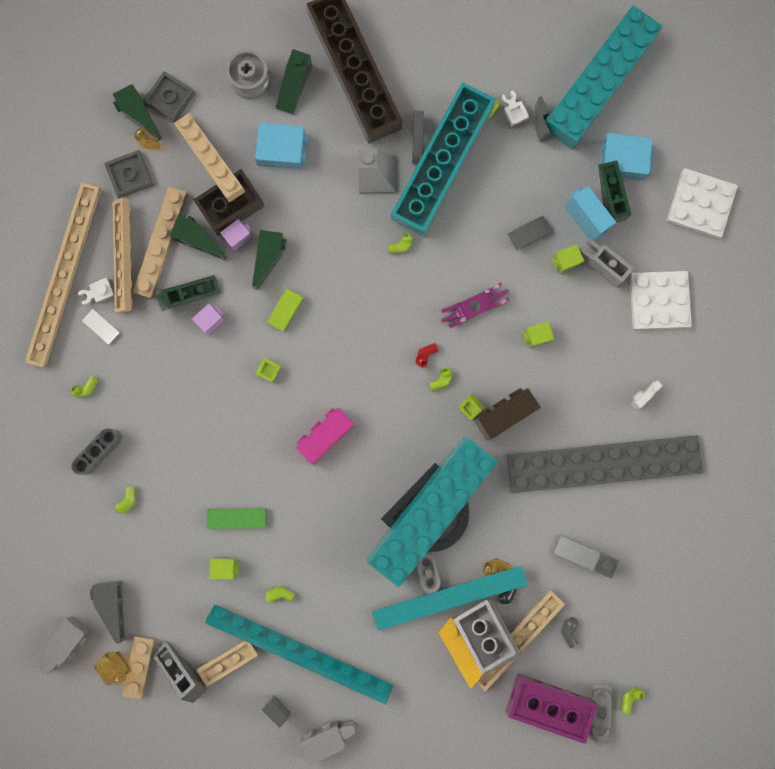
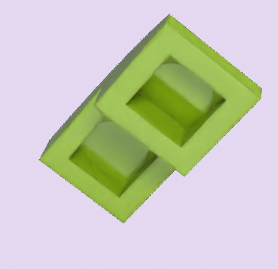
(285, 309)

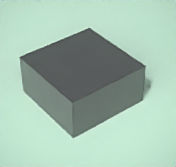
(276, 711)

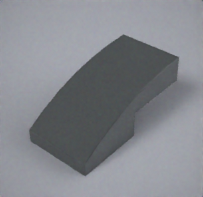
(540, 115)
(529, 233)

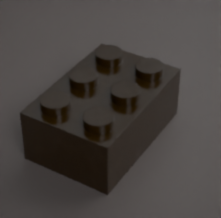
(223, 213)
(506, 413)

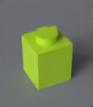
(567, 259)
(538, 335)
(223, 568)

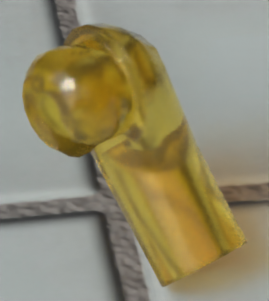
(495, 565)

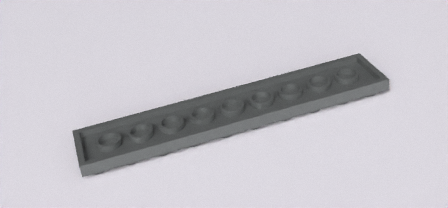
(604, 464)

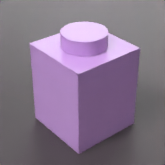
(237, 234)
(209, 319)

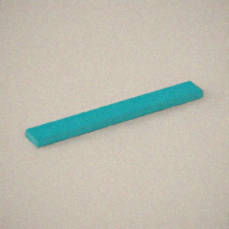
(449, 598)

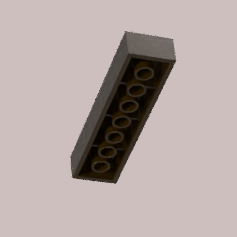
(355, 68)

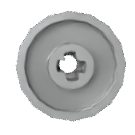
(248, 74)

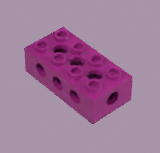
(554, 721)

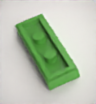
(236, 518)

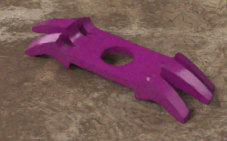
(486, 303)

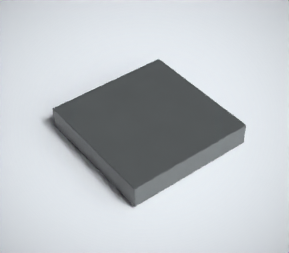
(169, 96)
(128, 174)

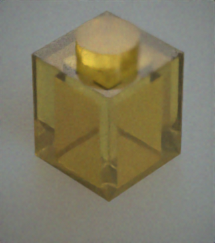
(112, 668)

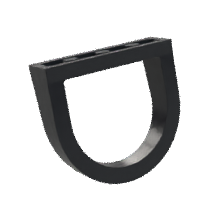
(389, 519)

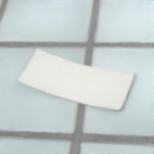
(100, 326)

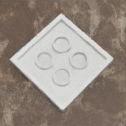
(702, 203)
(660, 300)

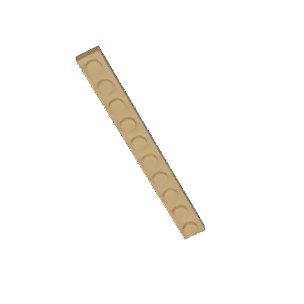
(63, 275)

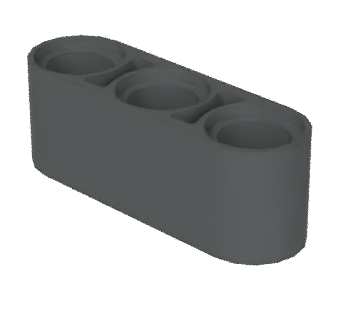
(88, 453)

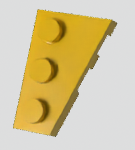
(460, 652)

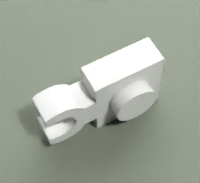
(514, 111)
(99, 291)
(643, 397)

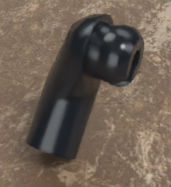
(507, 597)

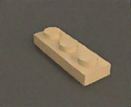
(227, 662)
(139, 664)

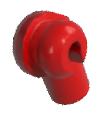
(423, 354)

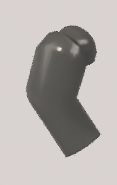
(568, 630)

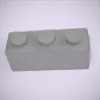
(487, 636)

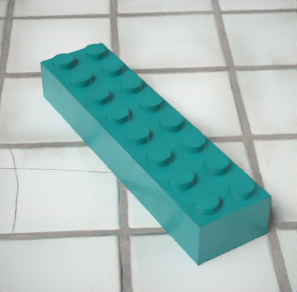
(602, 76)
(443, 159)
(431, 511)

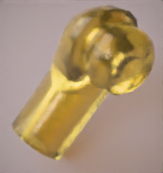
(144, 141)

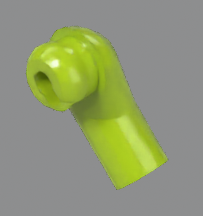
(84, 390)
(277, 593)
(629, 697)

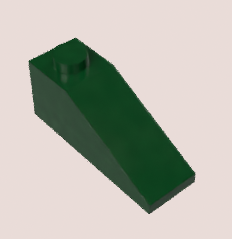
(293, 81)
(134, 109)
(613, 191)
(191, 234)
(268, 254)
(187, 293)

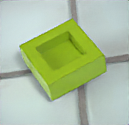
(268, 370)
(471, 407)

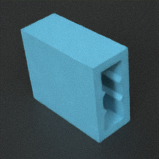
(281, 146)
(631, 153)
(589, 213)

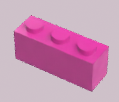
(324, 435)

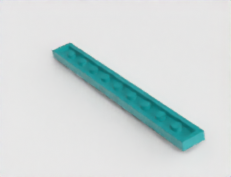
(299, 654)

